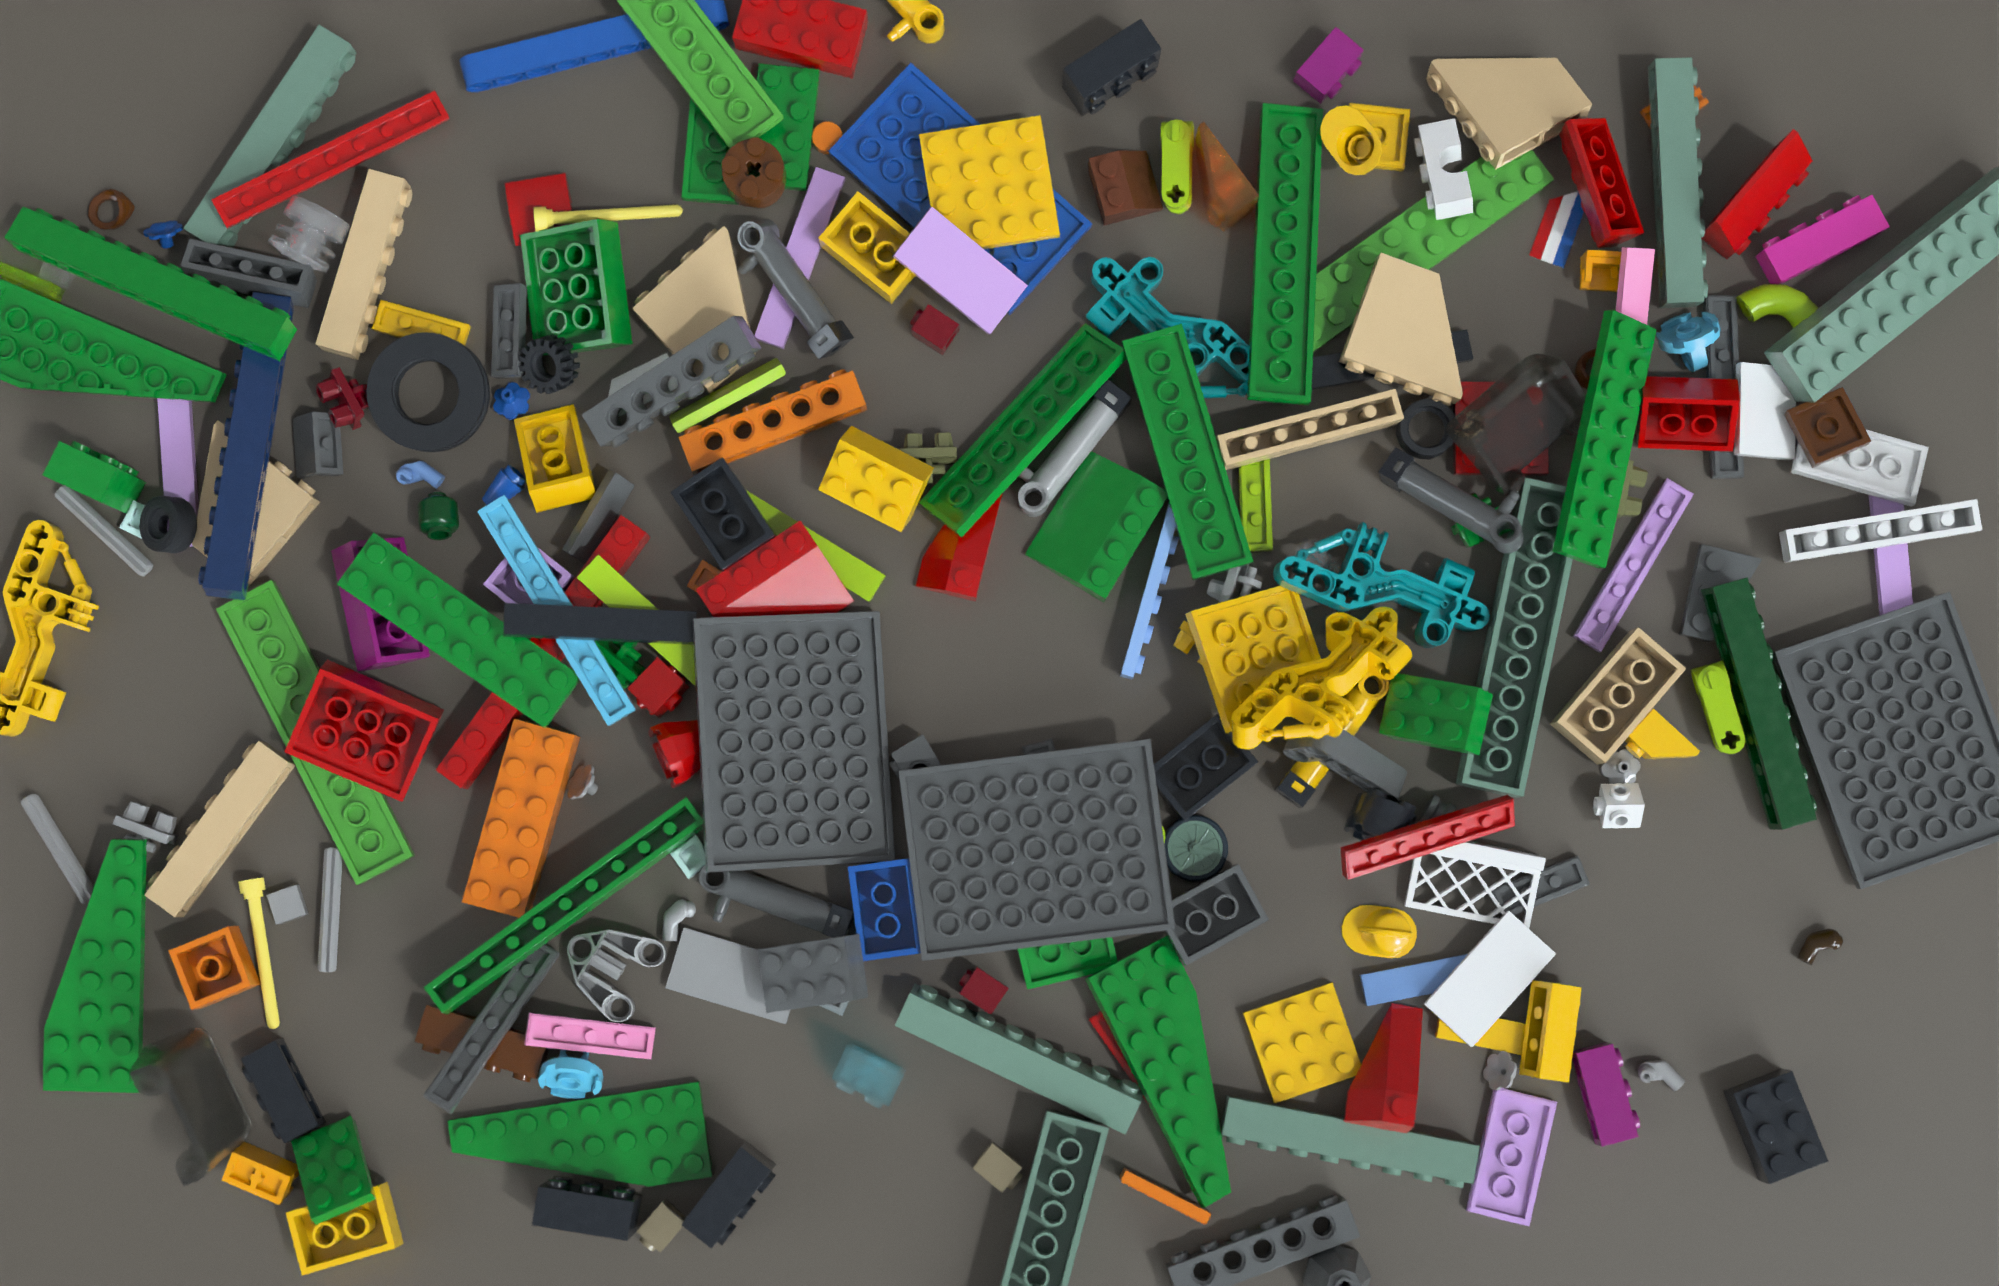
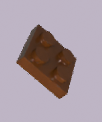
(1827, 427)

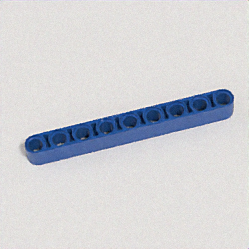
(565, 50)

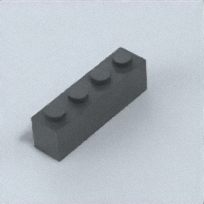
(249, 271)

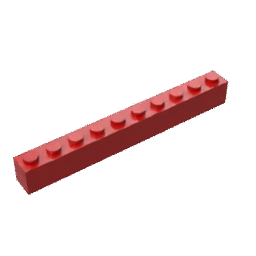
(496, 716)

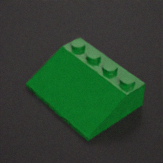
(577, 285)
(1097, 525)

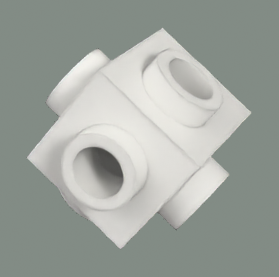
(1619, 805)

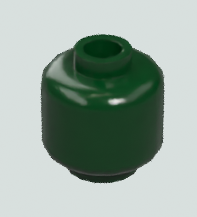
(438, 516)

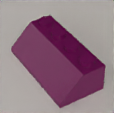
(374, 638)

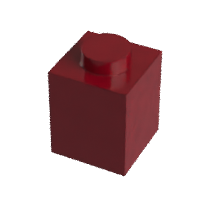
(934, 329)
(982, 989)

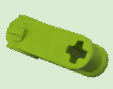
(1177, 157)
(1718, 705)

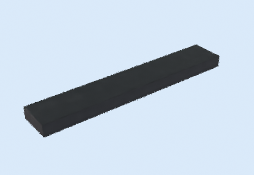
(1330, 372)
(598, 623)

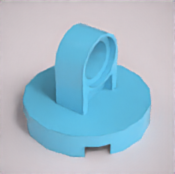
(1689, 338)
(570, 1076)

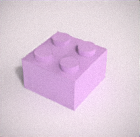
(508, 587)

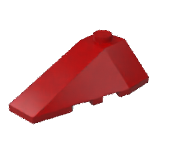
(957, 563)
(1388, 1078)

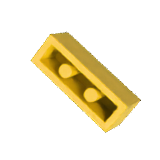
(1550, 1031)

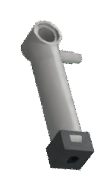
(1073, 448)

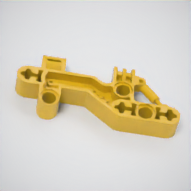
(34, 624)
(1315, 688)

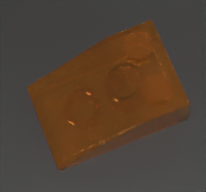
(1224, 187)

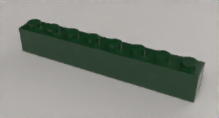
(1760, 704)

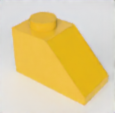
(1658, 739)

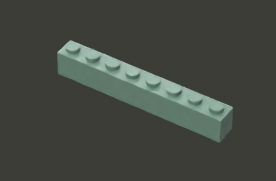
(277, 128)
(1676, 183)
(1020, 1058)
(1335, 1139)

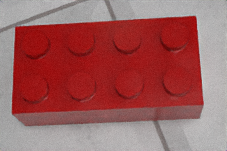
(803, 33)

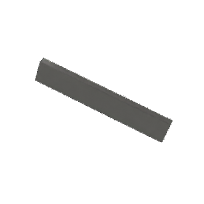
(1722, 362)
(489, 1029)

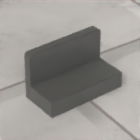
(317, 446)

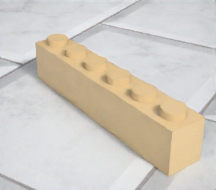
(364, 264)
(1310, 429)
(219, 829)

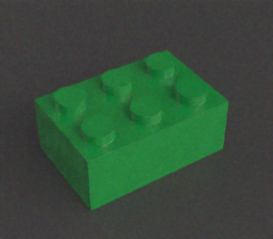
(94, 475)
(1436, 713)

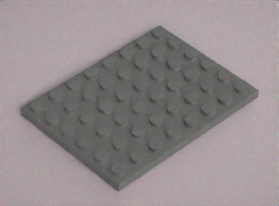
(1898, 738)
(792, 740)
(1036, 850)

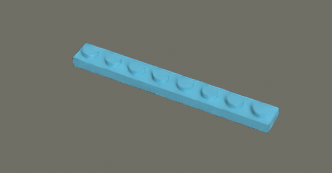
(546, 590)

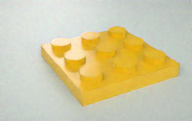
(1302, 1042)

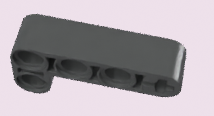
(1350, 760)

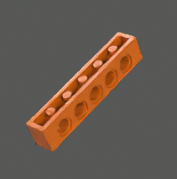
(791, 426)

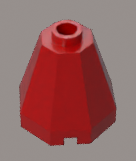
(677, 749)

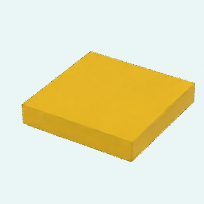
(1392, 128)

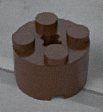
(759, 157)

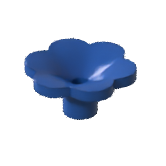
(163, 232)
(511, 401)

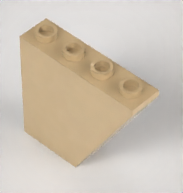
(1508, 101)
(696, 298)
(1404, 332)
(282, 508)

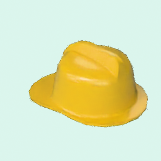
(1351, 140)
(1379, 931)

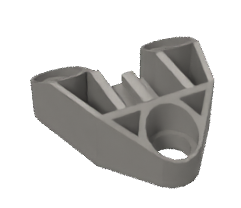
(596, 988)

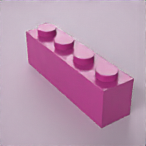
(1821, 241)

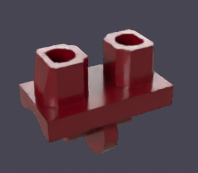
(349, 395)

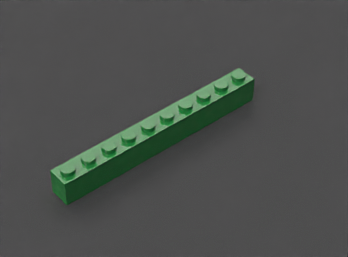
(152, 283)
(565, 906)

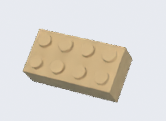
(1617, 696)

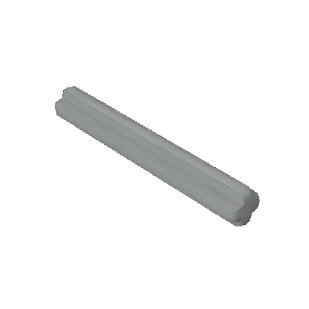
(104, 530)
(58, 847)
(330, 910)

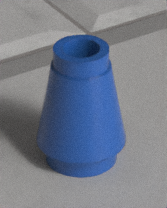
(506, 482)

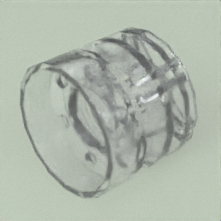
(309, 233)

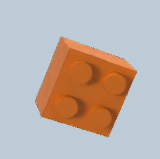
(214, 967)

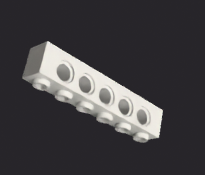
(1880, 530)

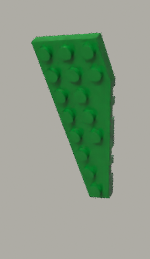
(68, 351)
(99, 1004)
(1163, 1041)
(619, 1137)

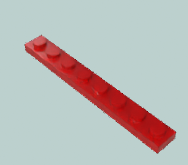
(330, 159)

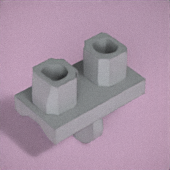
(1237, 583)
(134, 818)

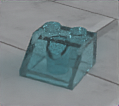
(868, 1075)

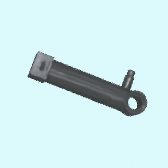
(825, 333)
(1405, 474)
(778, 901)

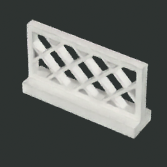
(1488, 856)

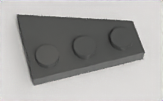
(1711, 568)

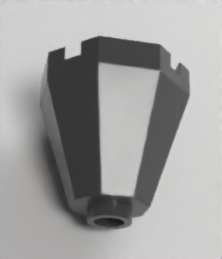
(1334, 1266)

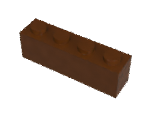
(445, 1032)

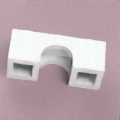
(1448, 192)

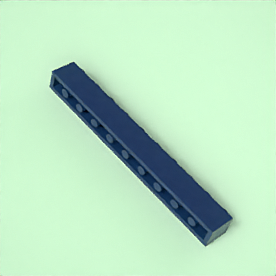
(244, 468)

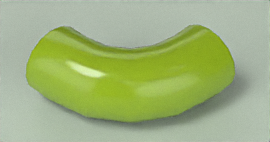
(1778, 300)

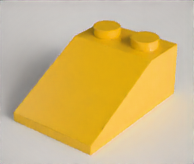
(554, 458)

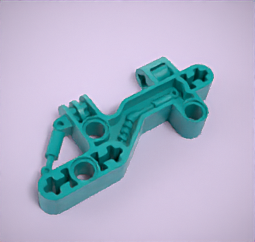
(1134, 302)
(1435, 600)

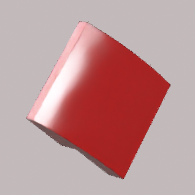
(536, 192)

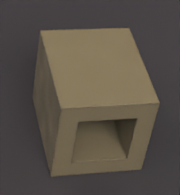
(998, 1167)
(661, 1226)

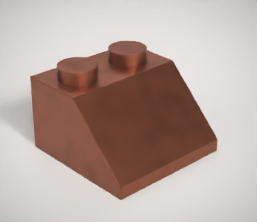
(1124, 185)

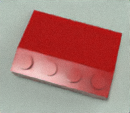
(778, 579)
(364, 730)

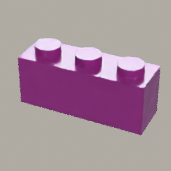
(1605, 1094)

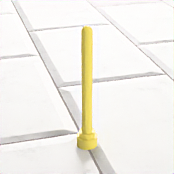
(546, 218)
(253, 890)

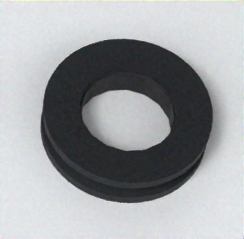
(385, 382)

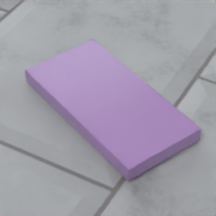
(960, 270)
(1511, 1156)

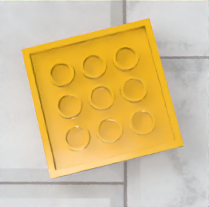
(992, 181)
(1248, 641)

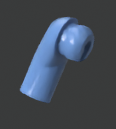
(417, 472)

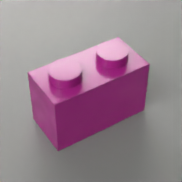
(1329, 65)

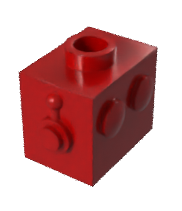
(659, 688)

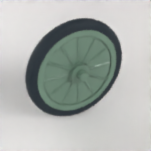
(1195, 848)

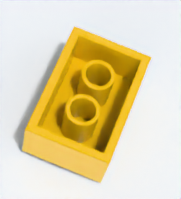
(865, 244)
(875, 478)
(345, 1237)

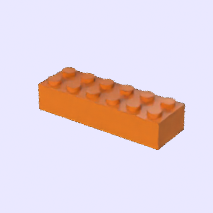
(521, 819)

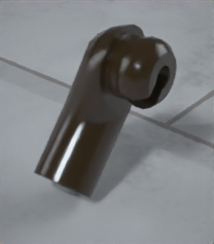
(1819, 941)

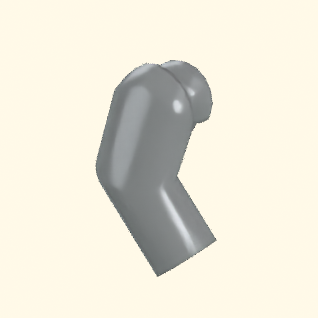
(674, 916)
(1660, 1070)

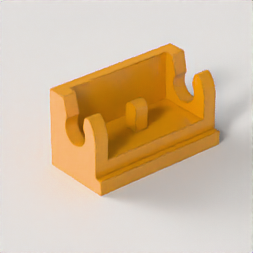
(1600, 270)
(260, 1173)

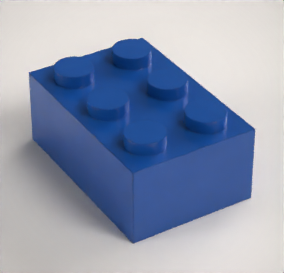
(884, 909)

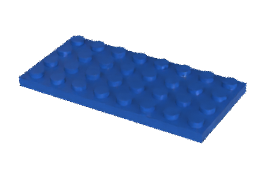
(887, 159)

